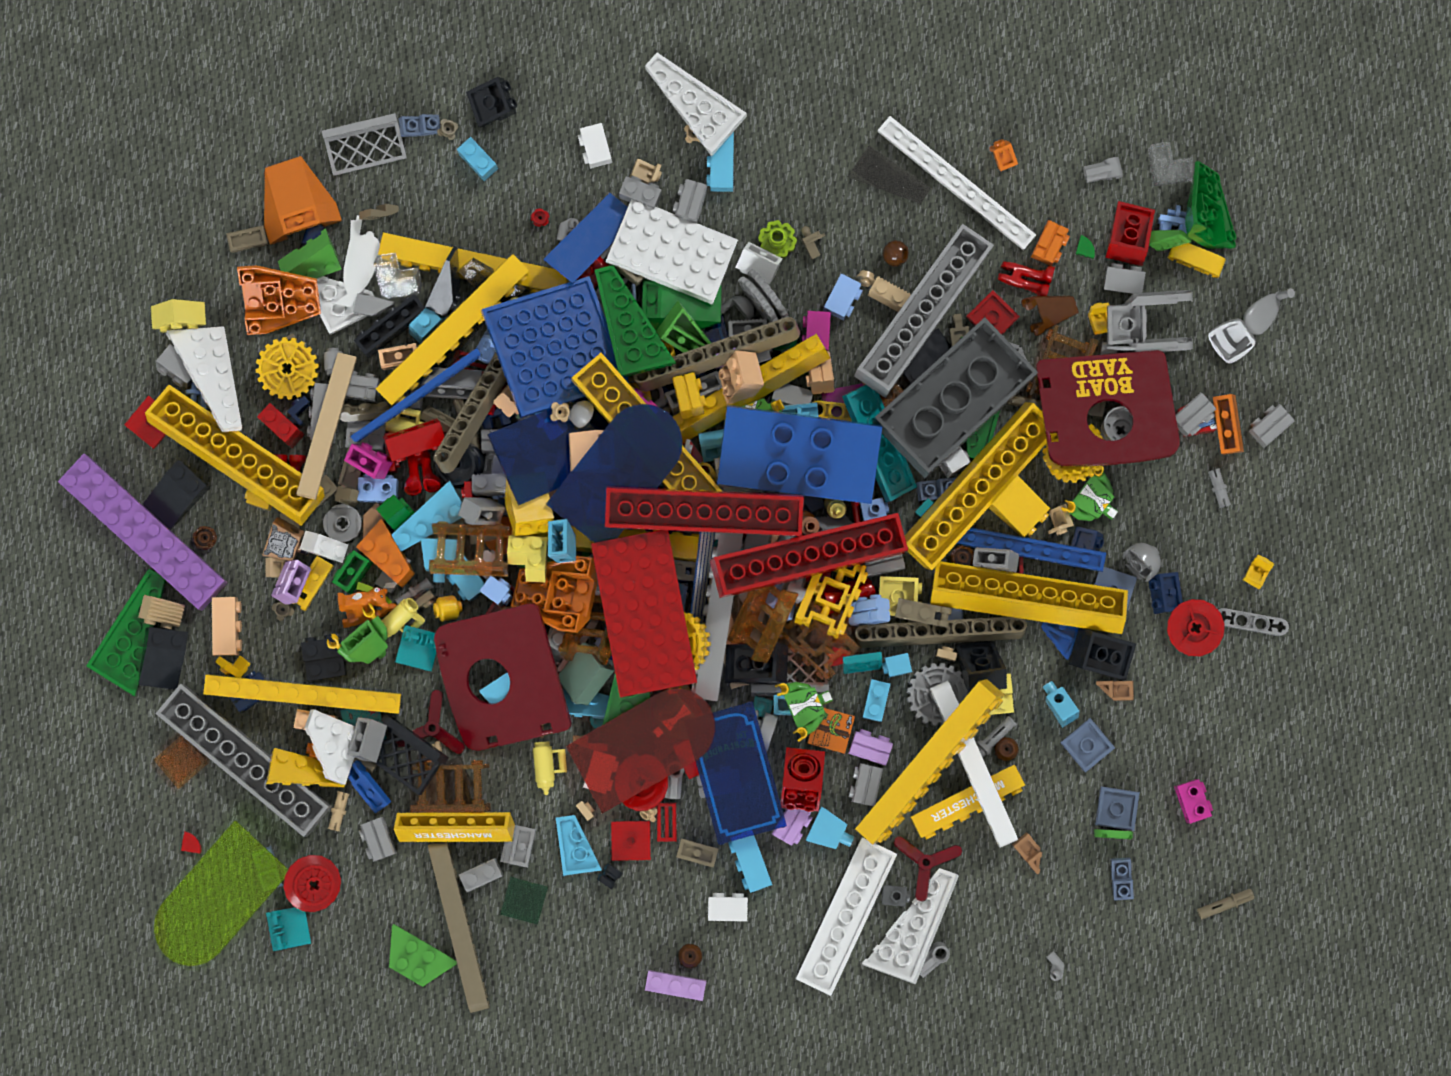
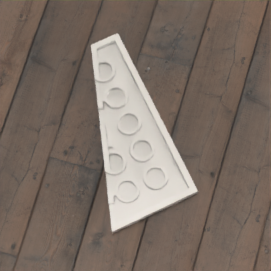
(704, 110)
(209, 366)
(911, 936)

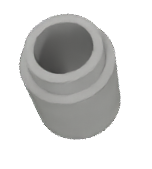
(329, 359)

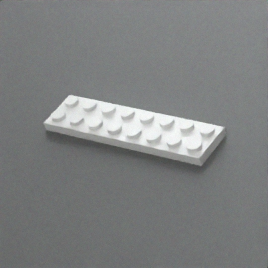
(846, 916)

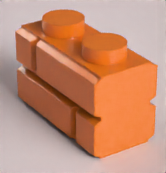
(1050, 243)

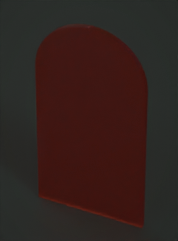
(643, 745)

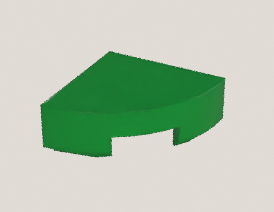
(1085, 248)

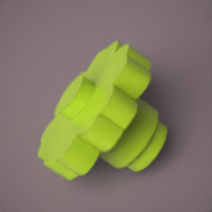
(778, 238)

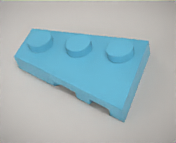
(574, 847)

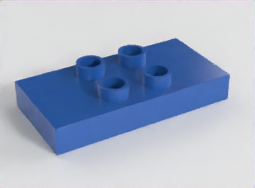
(799, 454)

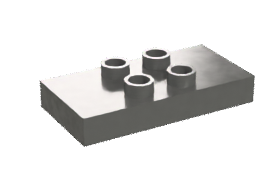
(955, 397)

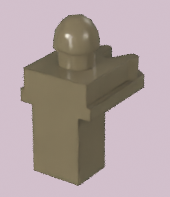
(808, 241)
(346, 495)

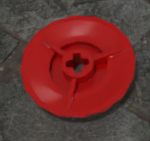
(1209, 633)
(649, 797)
(312, 869)

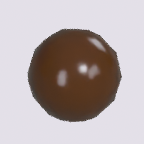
(895, 253)

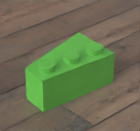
(313, 259)
(681, 330)

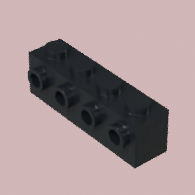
(389, 327)

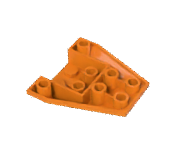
(295, 200)
(276, 298)
(564, 597)

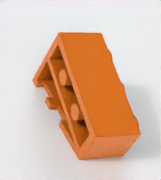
(384, 552)

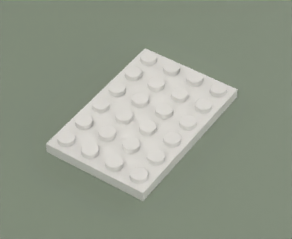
(672, 251)

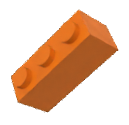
(1228, 424)

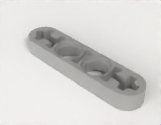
(1251, 619)

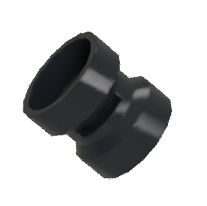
(612, 872)

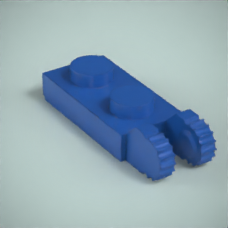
(367, 787)

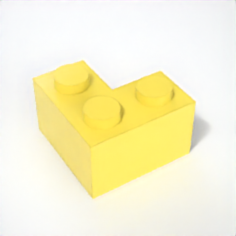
(178, 314)
(529, 552)

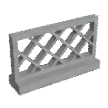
(357, 129)
(770, 690)

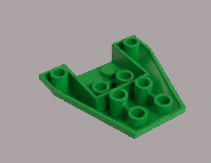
(1207, 211)
(660, 299)

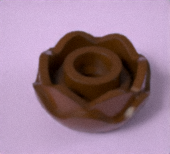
(200, 533)
(962, 551)
(1012, 747)
(696, 954)

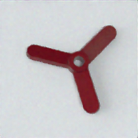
(433, 719)
(925, 871)

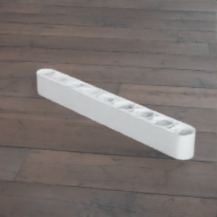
(977, 772)

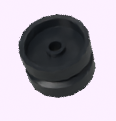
(470, 463)

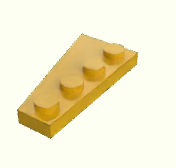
(296, 768)

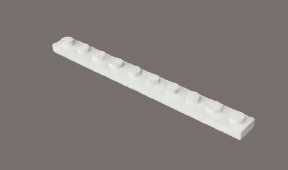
(956, 183)

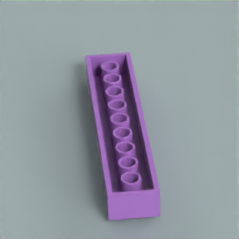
(142, 532)

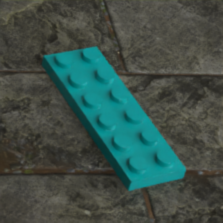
(892, 468)

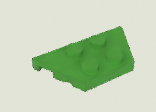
(417, 958)

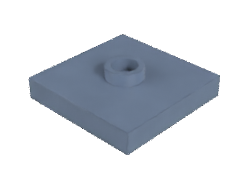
(1116, 579)
(1087, 745)
(1117, 808)

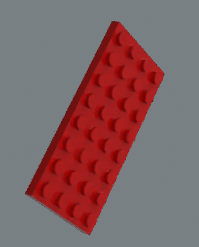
(644, 613)

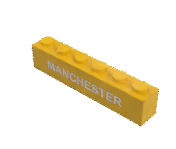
(963, 803)
(454, 827)

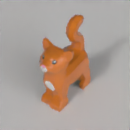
(353, 605)

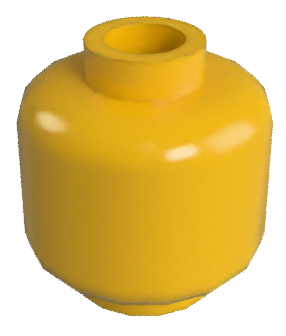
(447, 608)

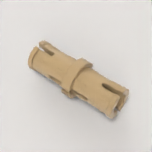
(338, 811)

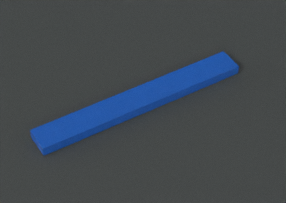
(416, 395)
(1035, 549)

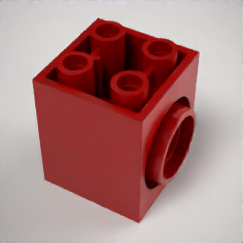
(802, 779)

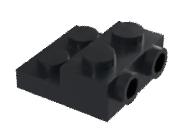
(492, 101)
(321, 660)

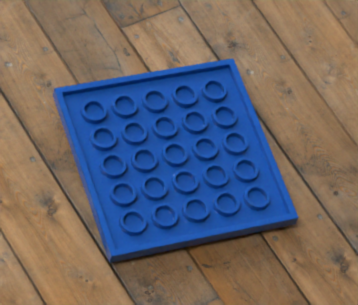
(548, 341)

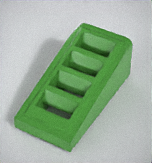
(1167, 239)

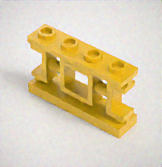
(817, 588)

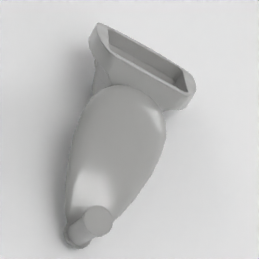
(1236, 337)

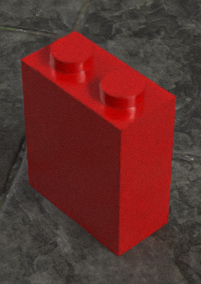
(280, 425)

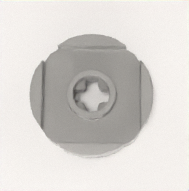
(335, 515)

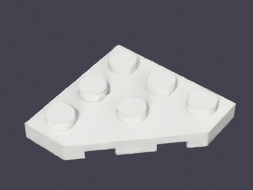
(334, 315)
(331, 744)

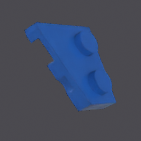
(1061, 636)

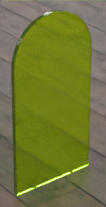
(217, 897)

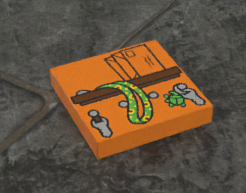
(833, 731)

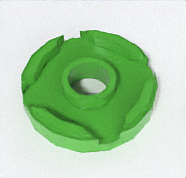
(1113, 834)

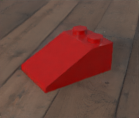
(1130, 233)

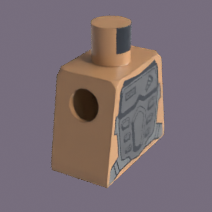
(284, 541)

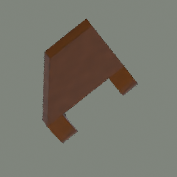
(1051, 310)

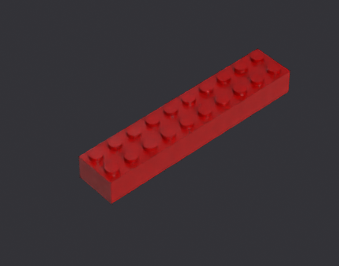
(704, 511)
(808, 555)

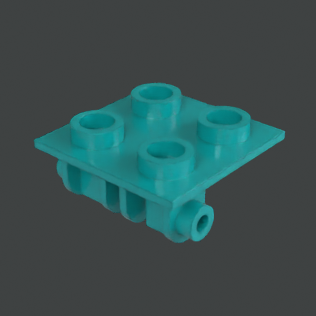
(417, 648)
(288, 928)

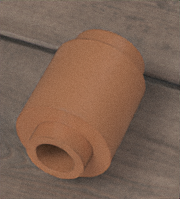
(813, 525)

